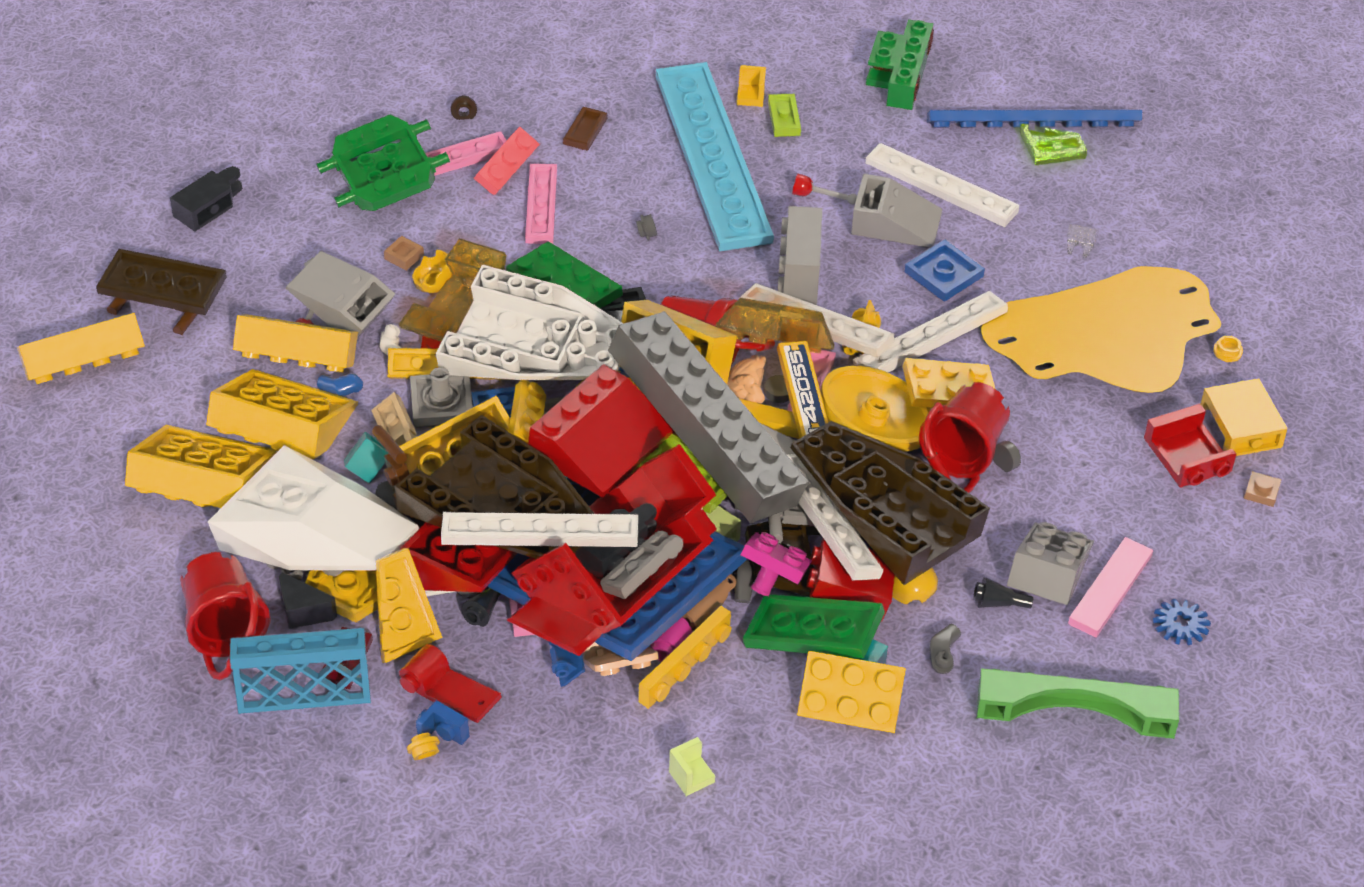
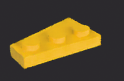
(403, 607)

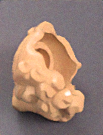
(746, 379)

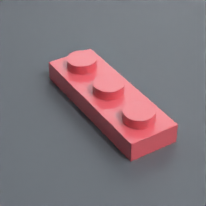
(506, 161)

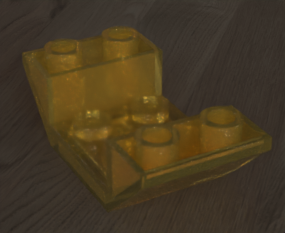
(455, 296)
(776, 322)

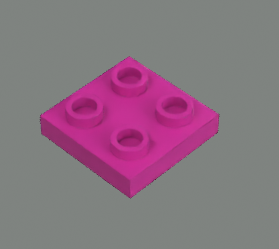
(774, 561)

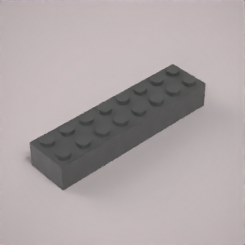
(708, 416)

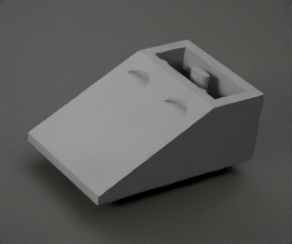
(894, 213)
(340, 293)
(1050, 562)

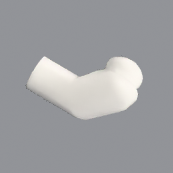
(389, 338)

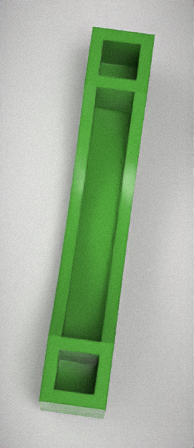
(1141, 707)

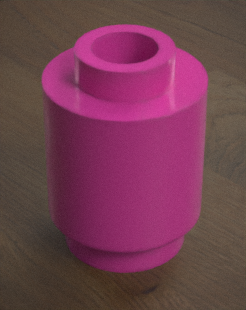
(671, 638)

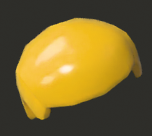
(432, 273)
(918, 589)

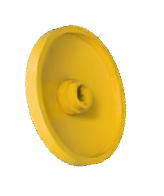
(873, 405)

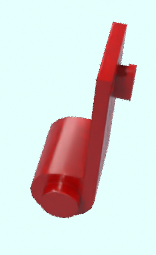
(432, 678)

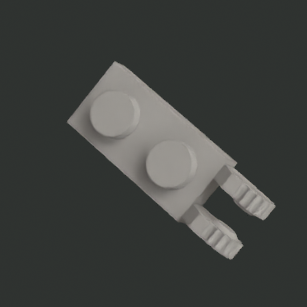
(641, 564)

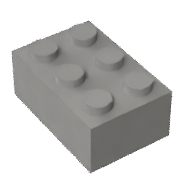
(801, 253)

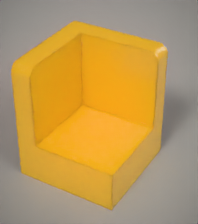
(751, 85)

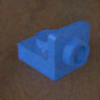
(447, 723)

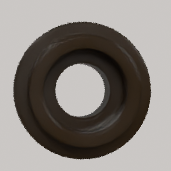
(463, 101)

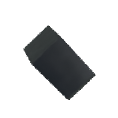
(304, 603)

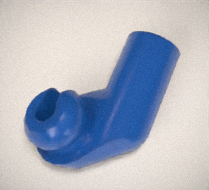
(342, 385)

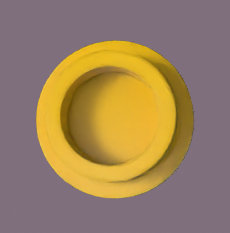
(1228, 349)
(423, 746)

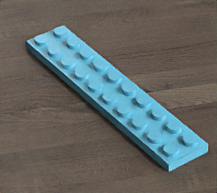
(714, 157)

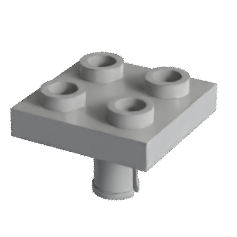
(439, 397)

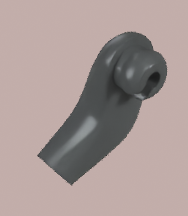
(744, 581)
(939, 649)

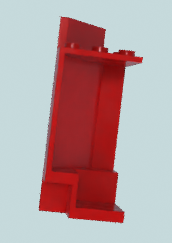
(570, 602)

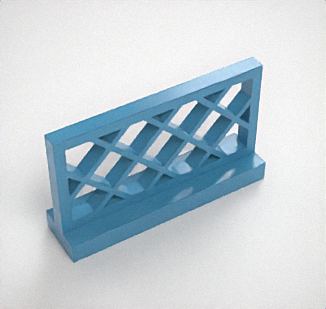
(299, 651)

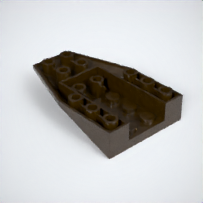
(491, 476)
(892, 498)

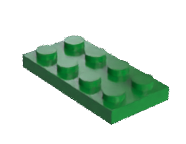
(558, 267)
(814, 625)

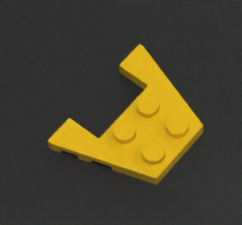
(353, 591)

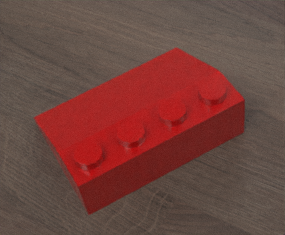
(600, 431)
(454, 566)

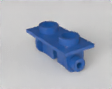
(566, 664)

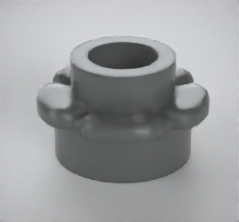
(646, 226)

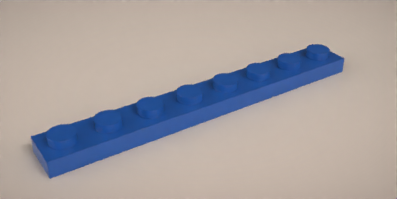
(1045, 118)

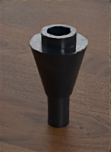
(993, 594)
(480, 608)

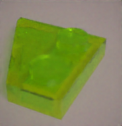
(1053, 145)

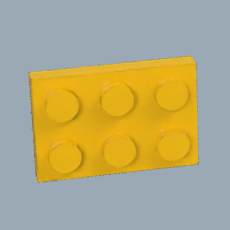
(940, 380)
(851, 691)

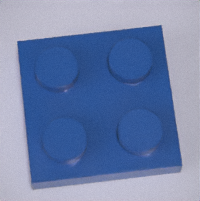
(944, 270)

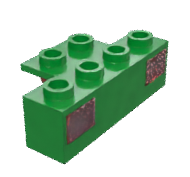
(900, 62)

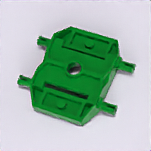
(408, 164)

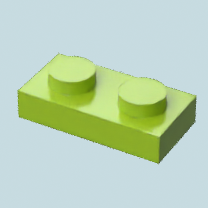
(784, 115)

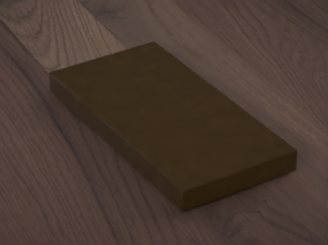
(161, 281)

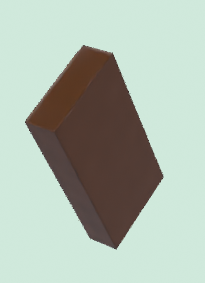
(585, 128)

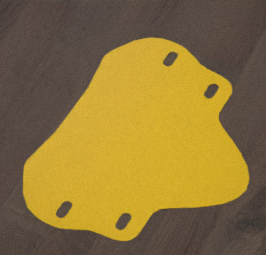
(1114, 329)

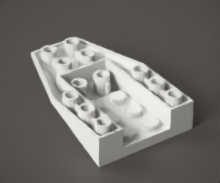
(527, 332)
(308, 519)

